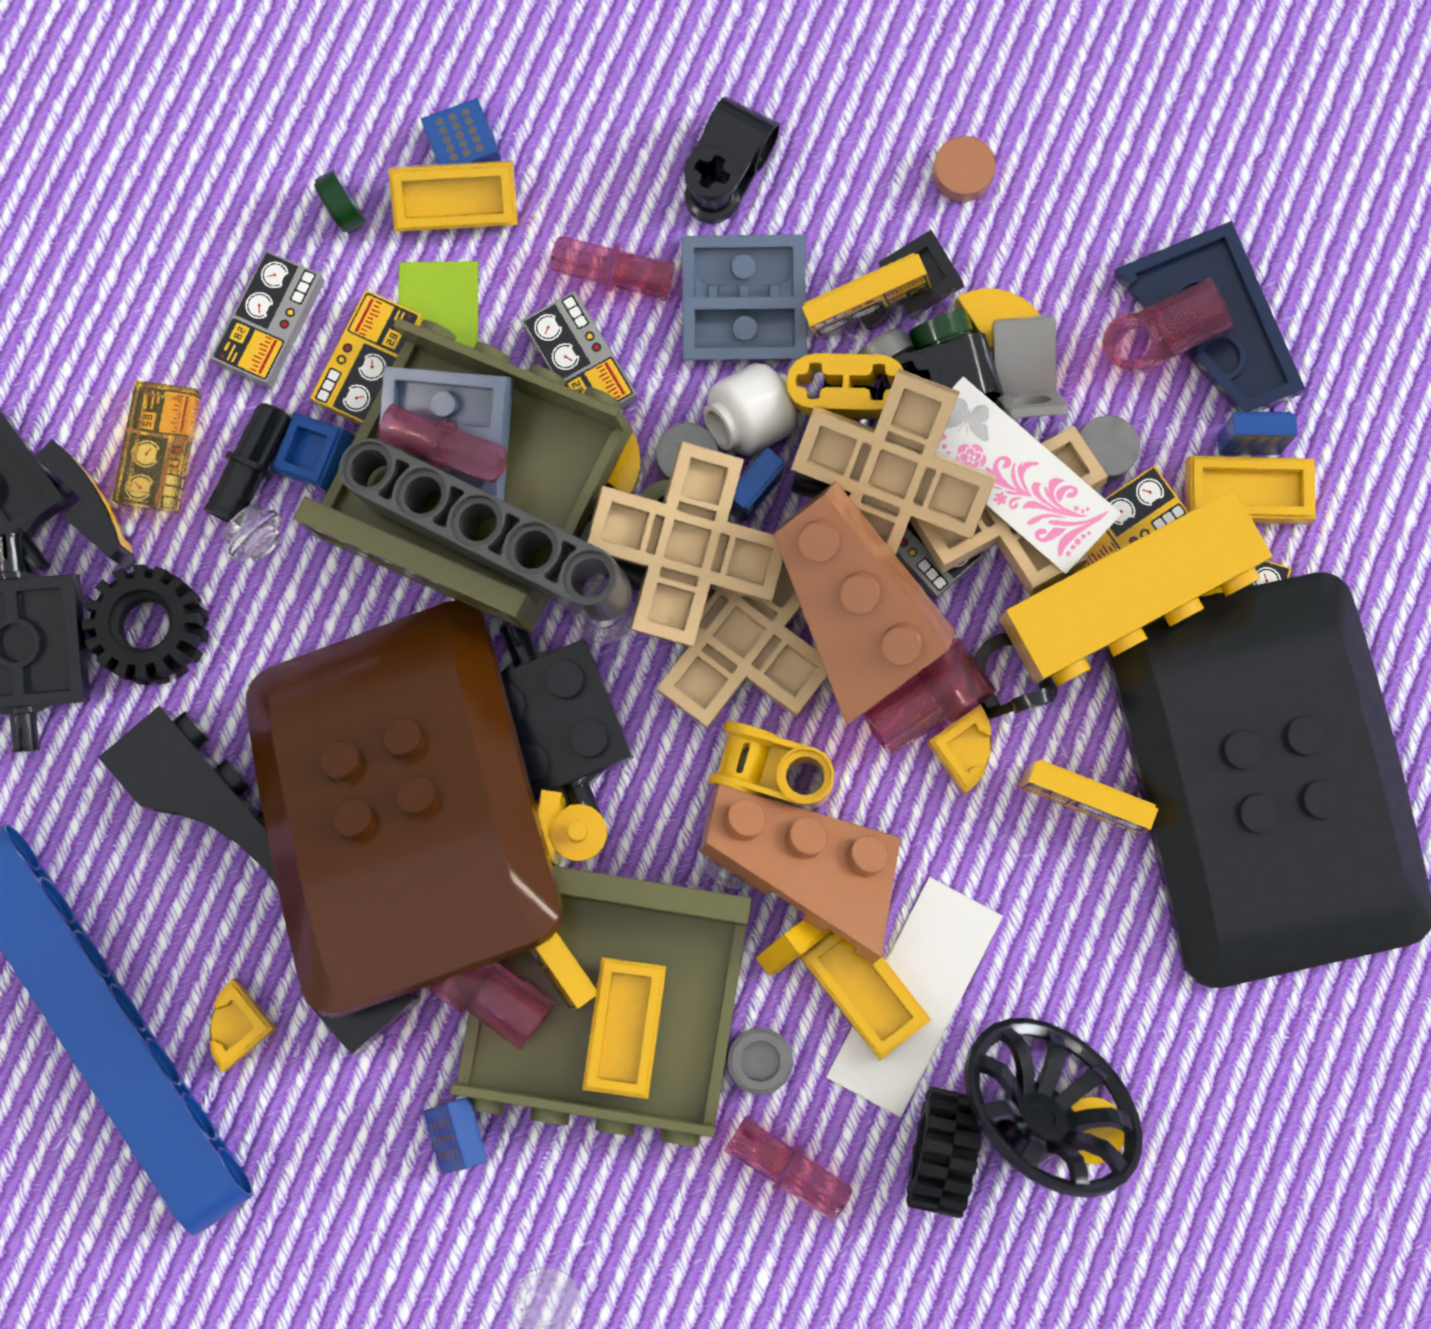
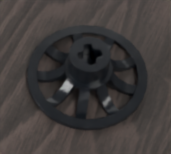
(1039, 1120)

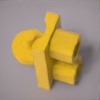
(571, 831)

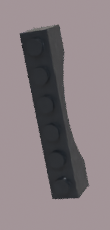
(172, 773)

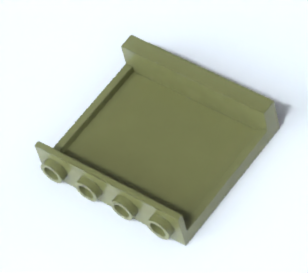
(556, 464)
(635, 921)

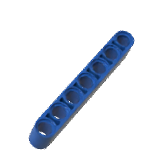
(113, 1045)

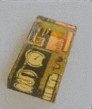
(157, 447)

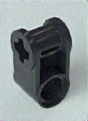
(727, 159)
(950, 361)

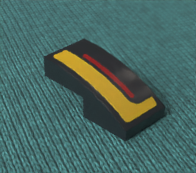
(94, 512)

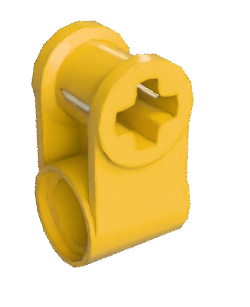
(768, 766)

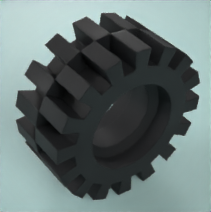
(115, 603)
(944, 1154)

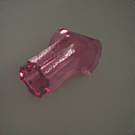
(1173, 326)
(938, 692)
(498, 1000)

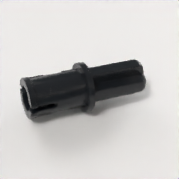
(248, 462)

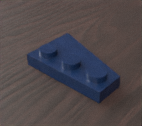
(1243, 364)

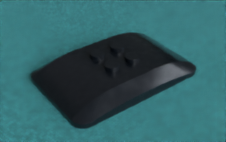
(1272, 783)

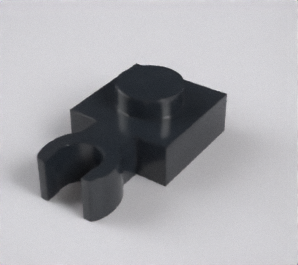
(940, 272)

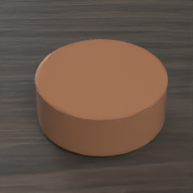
(963, 169)

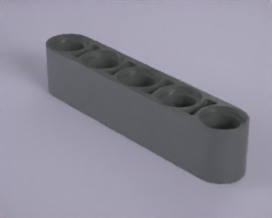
(460, 513)

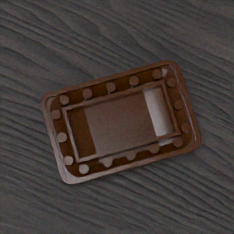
(399, 810)

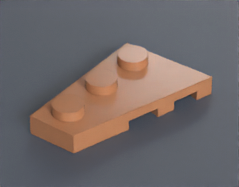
(810, 860)

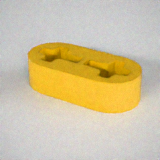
(844, 371)

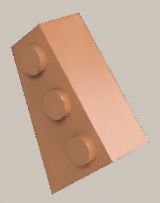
(859, 602)

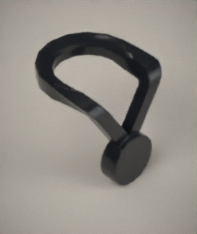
(1022, 703)

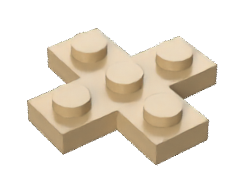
(896, 465)
(686, 544)
(1027, 562)
(744, 642)

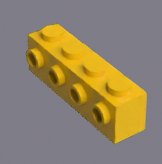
(1136, 587)

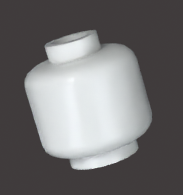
(750, 410)

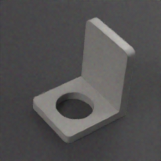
(1027, 366)

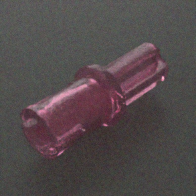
(612, 267)
(442, 443)
(789, 1169)

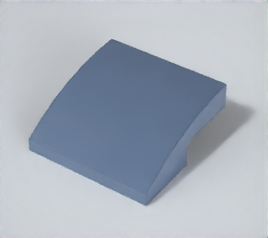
(743, 297)

